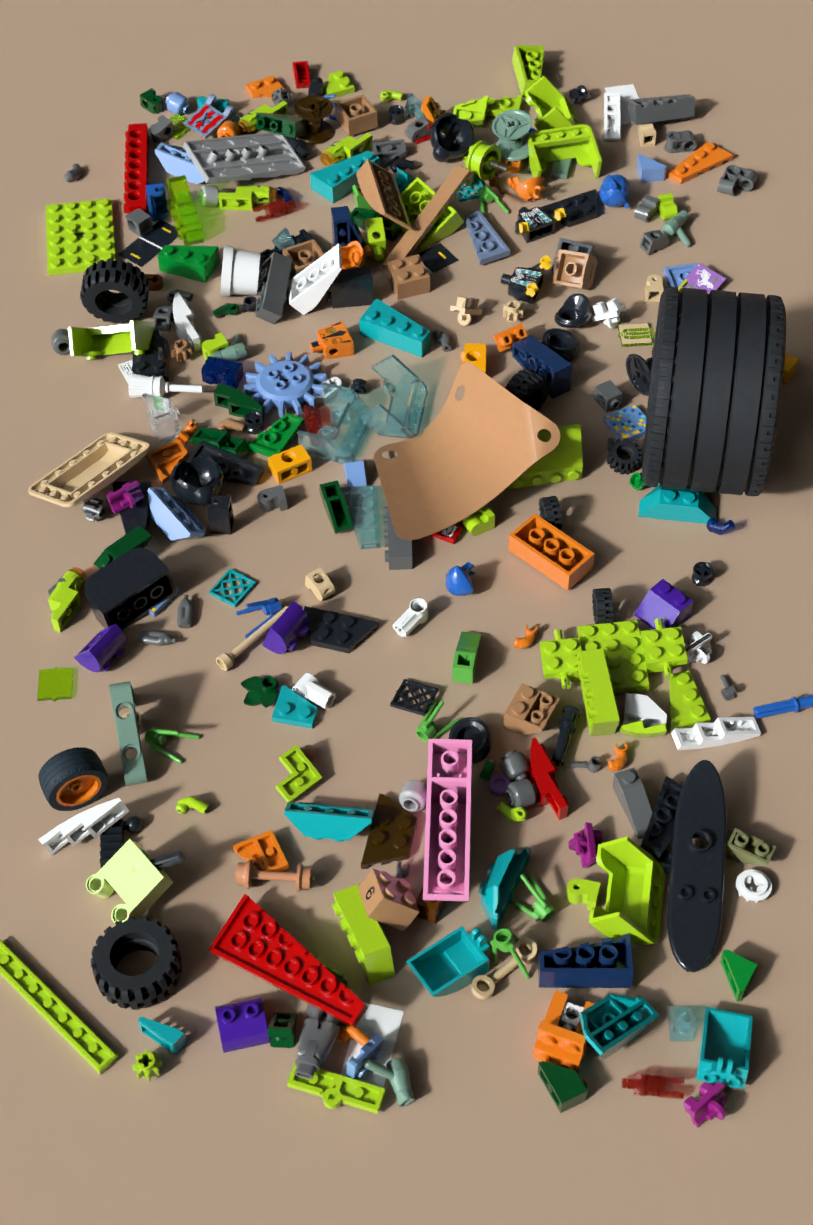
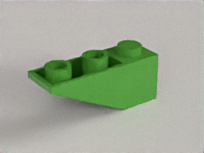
(466, 658)

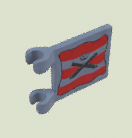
(207, 118)

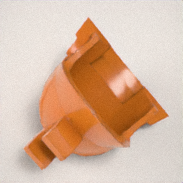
(529, 189)
(354, 255)

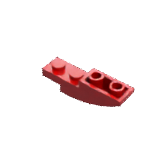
(543, 775)

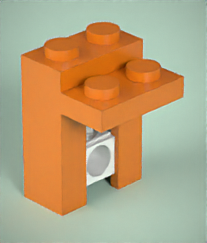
(557, 1043)

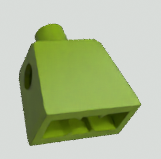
(376, 244)

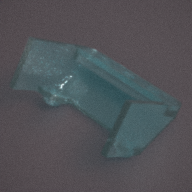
(406, 405)
(345, 439)

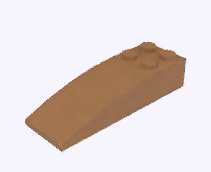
(382, 192)

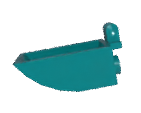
(452, 962)
(724, 1048)

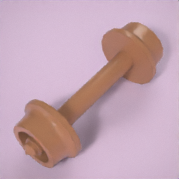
(245, 874)

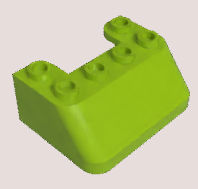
(550, 105)
(633, 893)

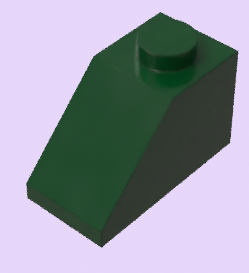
(563, 1085)

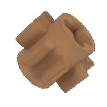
(181, 350)

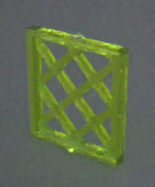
(184, 131)

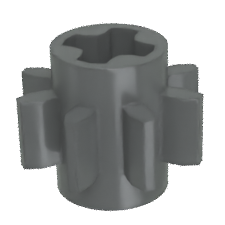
(280, 95)
(94, 509)

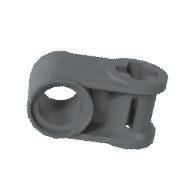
(680, 142)

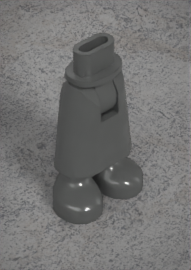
(315, 1041)

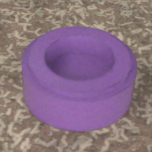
(498, 785)

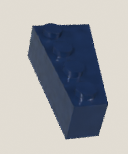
(545, 362)
(588, 966)

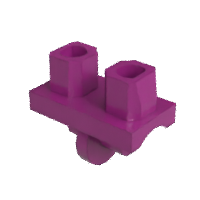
(125, 497)
(584, 844)
(709, 1105)

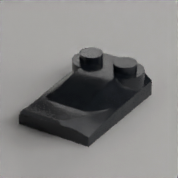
(155, 360)

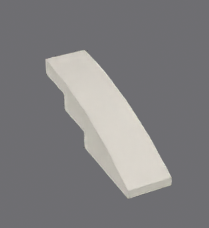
(611, 116)
(721, 732)
(92, 821)

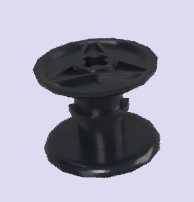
(639, 372)

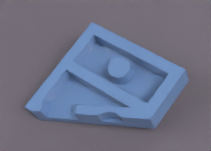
(371, 1050)

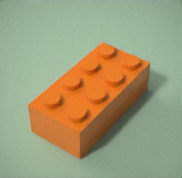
(551, 551)

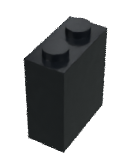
(351, 288)

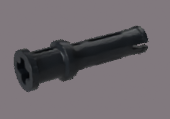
(567, 727)

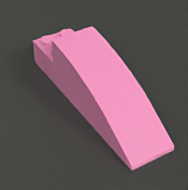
(448, 820)

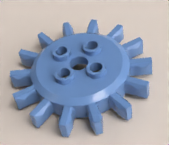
(279, 394)

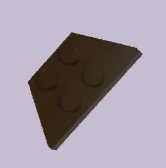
(389, 834)

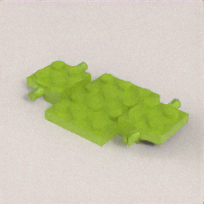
(629, 653)

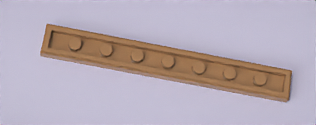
(429, 214)

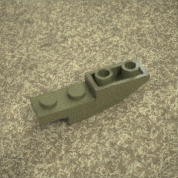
(745, 848)

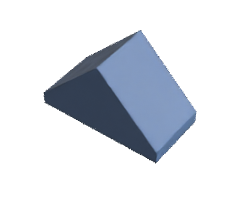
(650, 170)
(355, 473)

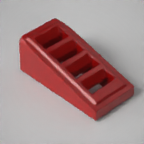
(301, 66)

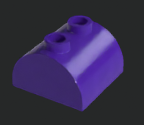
(287, 629)
(102, 648)
(242, 1024)

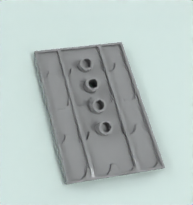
(243, 157)

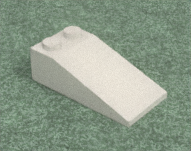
(312, 283)

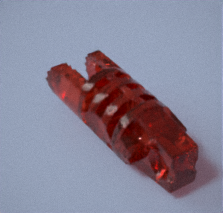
(274, 209)
(312, 420)
(653, 1085)

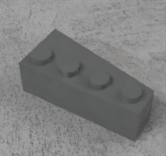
(661, 108)
(273, 287)

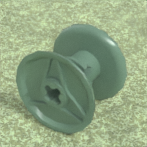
(513, 130)

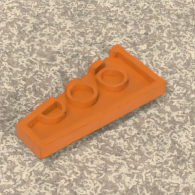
(699, 162)

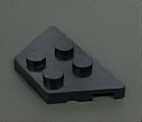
(577, 208)
(337, 630)

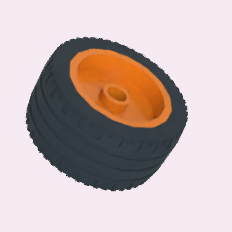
(73, 779)

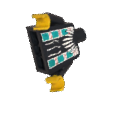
(537, 223)
(526, 282)

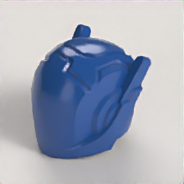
(615, 191)

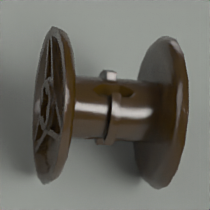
(314, 110)

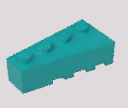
(337, 179)
(394, 329)

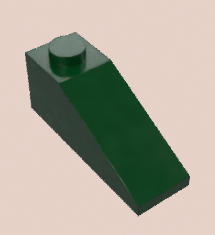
(134, 539)

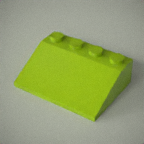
(415, 199)
(559, 465)

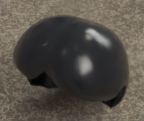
(451, 137)
(197, 480)

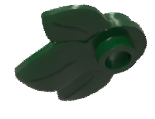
(259, 691)

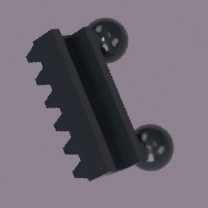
(113, 837)

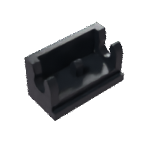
(220, 515)

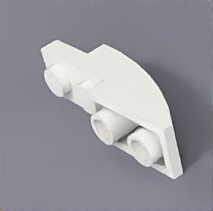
(184, 322)

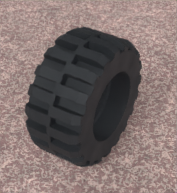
(119, 277)
(142, 988)

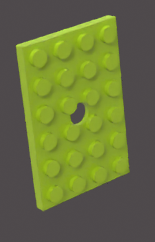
(71, 254)

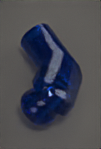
(288, 196)
(720, 529)

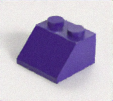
(666, 603)

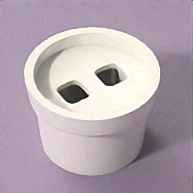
(239, 272)

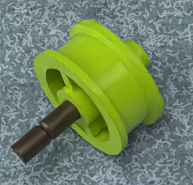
(485, 160)

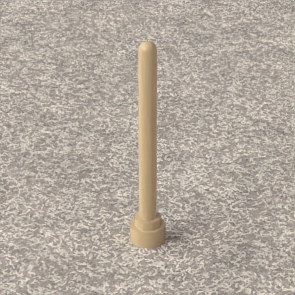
(226, 659)

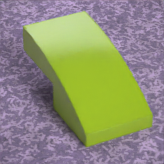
(637, 729)

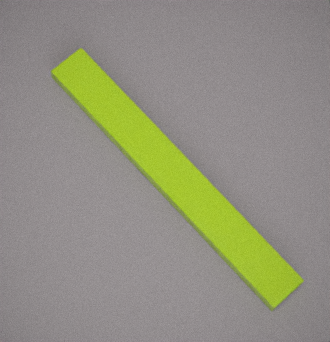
(55, 1011)

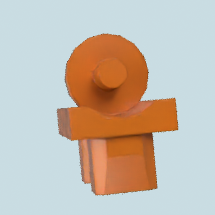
(509, 336)

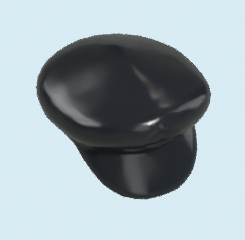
(573, 312)
(561, 343)
(475, 730)

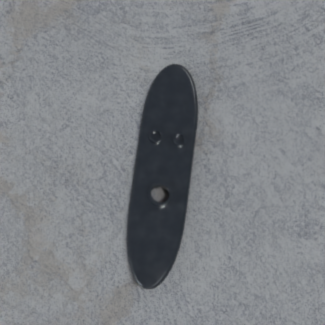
(697, 873)

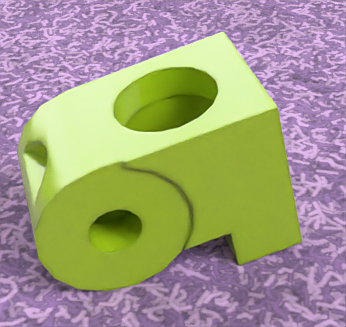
(667, 207)
(214, 345)
(480, 521)
(584, 892)

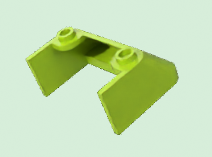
(562, 144)
(110, 339)

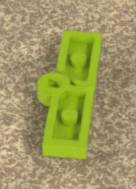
(339, 1089)

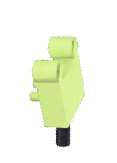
(135, 878)

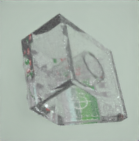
(162, 417)

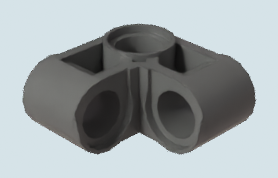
(736, 178)

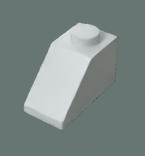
(641, 707)

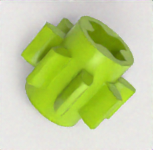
(147, 1058)

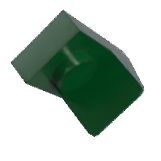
(282, 1030)

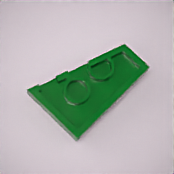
(278, 436)

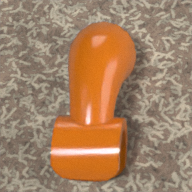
(189, 430)
(525, 642)
(619, 762)

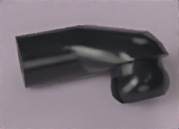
(401, 163)

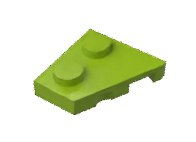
(339, 84)
(473, 111)

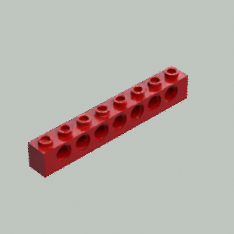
(137, 168)

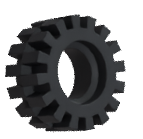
(624, 447)
(551, 511)
(602, 606)

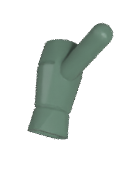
(674, 226)
(234, 352)
(399, 1076)

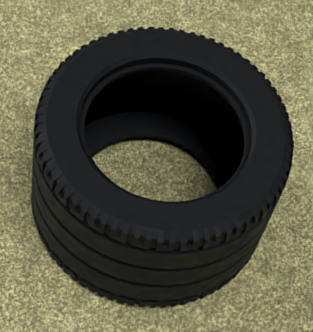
(714, 391)

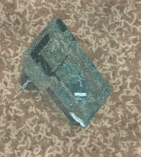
(413, 108)
(681, 1023)

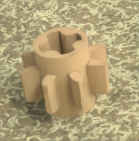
(513, 311)

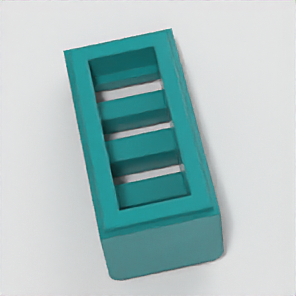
(166, 1036)

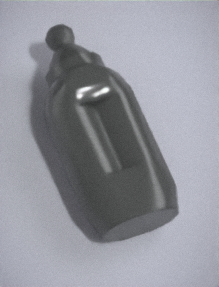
(185, 613)
(155, 638)

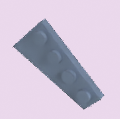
(485, 239)

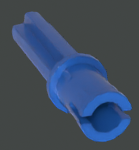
(793, 704)

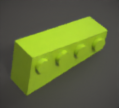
(527, 65)

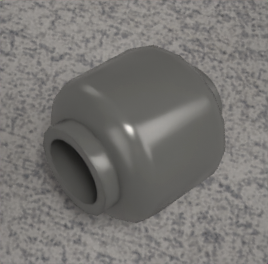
(60, 342)
(515, 766)
(521, 793)

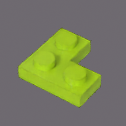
(302, 774)

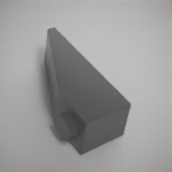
(633, 800)

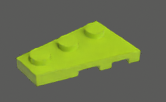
(498, 106)
(685, 702)

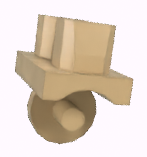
(466, 307)

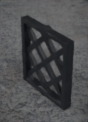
(399, 692)

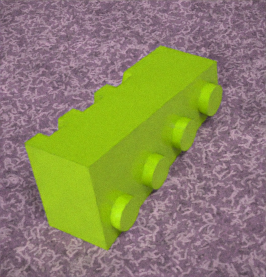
(597, 692)
(364, 935)

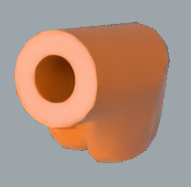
(350, 1032)

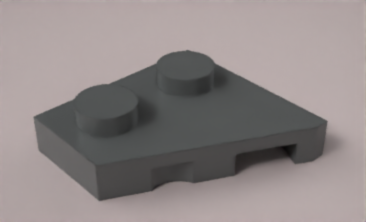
(389, 151)

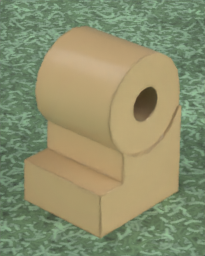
(646, 131)
(653, 288)
(320, 585)

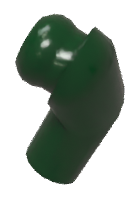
(227, 309)

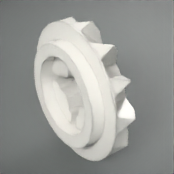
(759, 879)

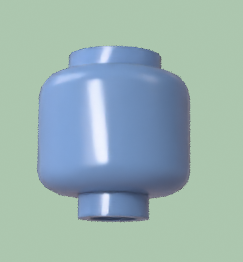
(177, 103)

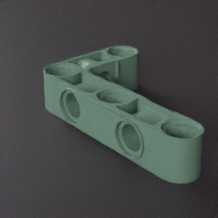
(128, 733)

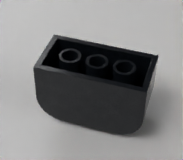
(129, 588)

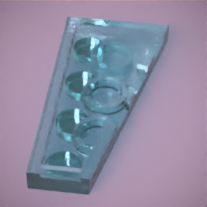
(364, 514)

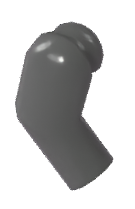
(73, 174)
(187, 295)
(441, 338)

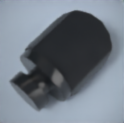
(316, 87)

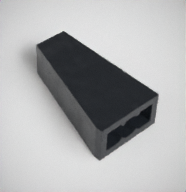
(140, 513)

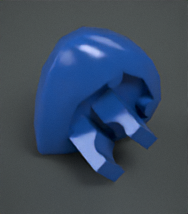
(459, 580)

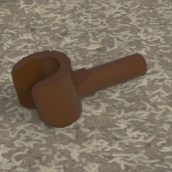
(494, 182)

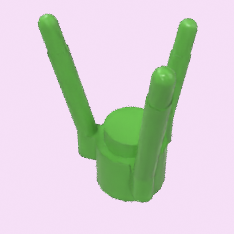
(487, 195)
(427, 728)
(158, 736)
(542, 907)
(505, 940)

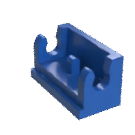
(157, 201)

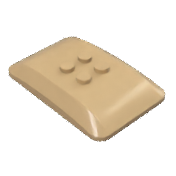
(90, 470)

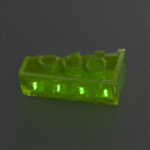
(183, 211)

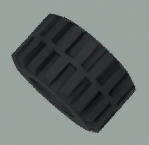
(529, 388)

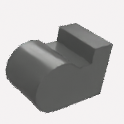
(161, 129)
(417, 129)
(647, 209)
(653, 240)
(163, 317)
(272, 498)

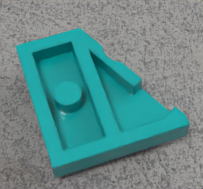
(294, 709)

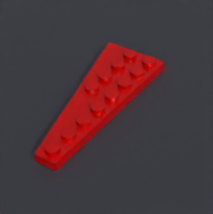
(269, 952)

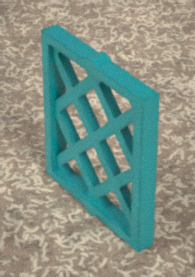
(476, 192)
(241, 577)

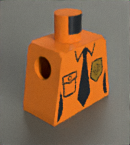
(333, 341)

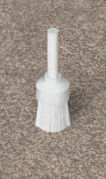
(156, 386)

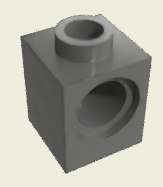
(139, 222)
(608, 396)

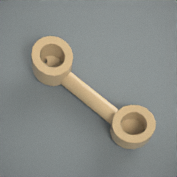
(484, 986)

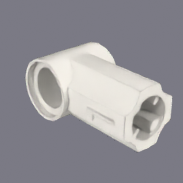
(412, 617)
(309, 688)

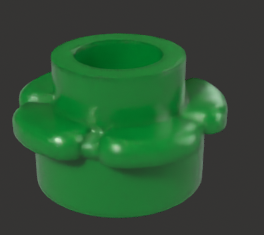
(636, 481)

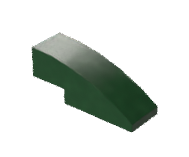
(391, 228)
(235, 401)
(221, 440)
(336, 507)

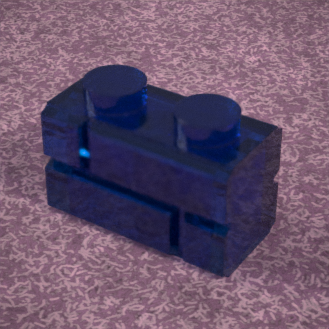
(222, 371)

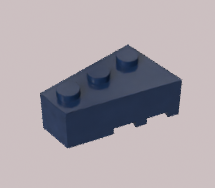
(344, 227)

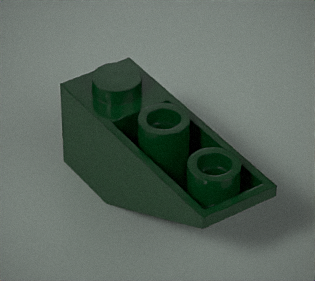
(281, 124)

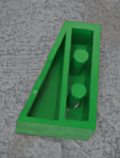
(189, 261)

